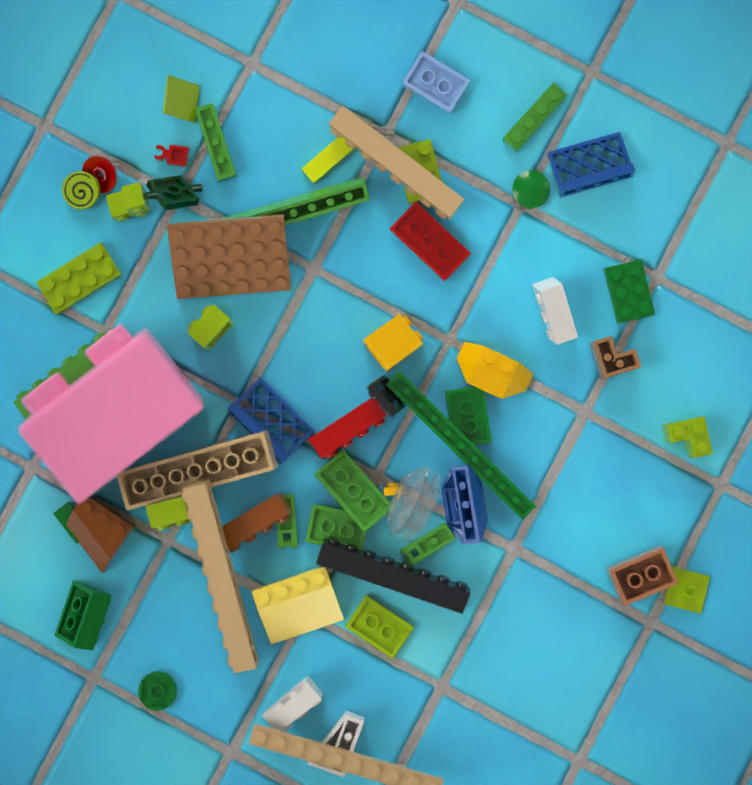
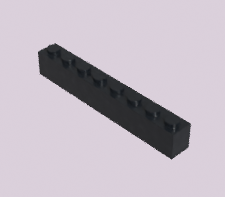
(393, 575)

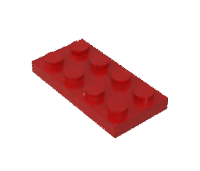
(430, 241)

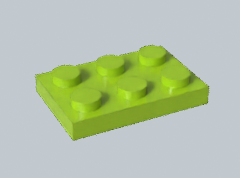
(423, 154)

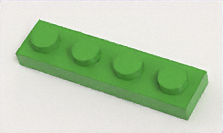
(534, 117)
(215, 142)

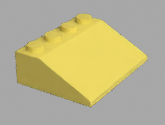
(297, 604)

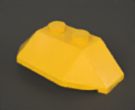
(492, 371)

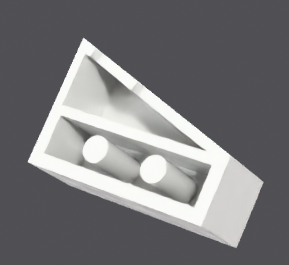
(555, 310)
(293, 705)
(344, 736)

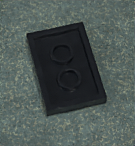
(385, 396)

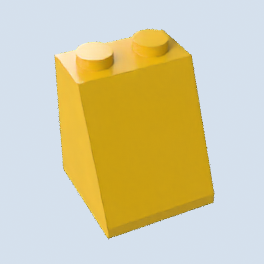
(393, 342)

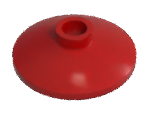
(95, 165)

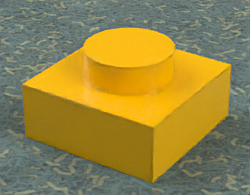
(390, 489)

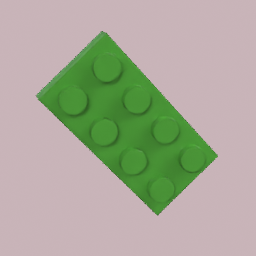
(353, 491)

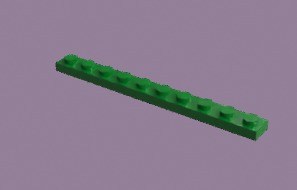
(460, 445)

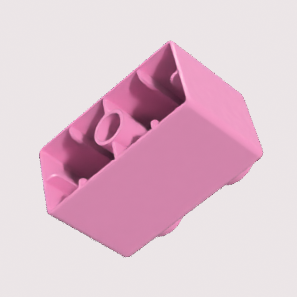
(110, 412)

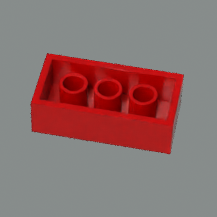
(348, 427)

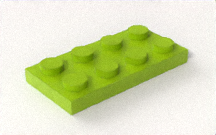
(79, 278)

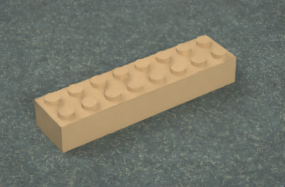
(218, 463)

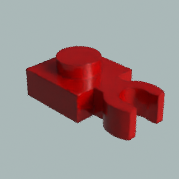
(175, 155)

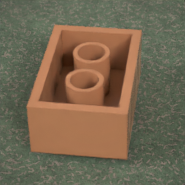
(642, 575)

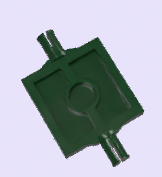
(173, 192)

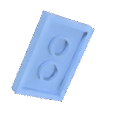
(435, 82)

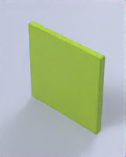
(181, 99)
(689, 592)

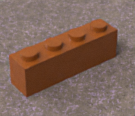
(256, 520)

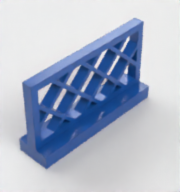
(595, 179)
(253, 426)

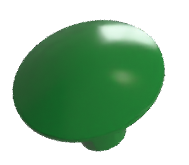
(531, 189)

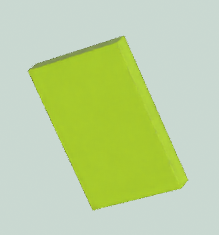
(379, 626)

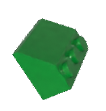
(83, 616)

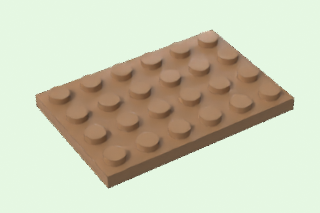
(229, 256)

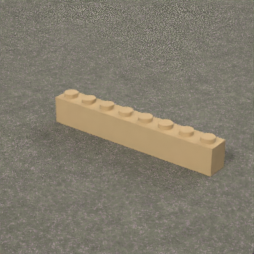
(396, 163)

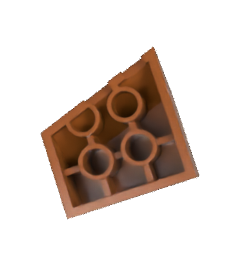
(99, 530)

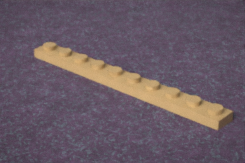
(338, 758)

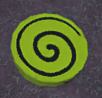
(81, 190)

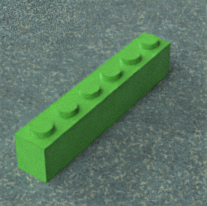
(71, 370)

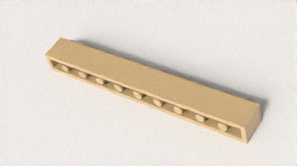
(221, 575)

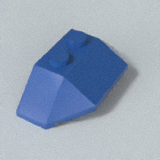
(465, 504)

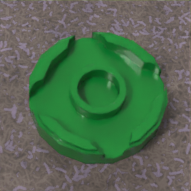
(157, 690)

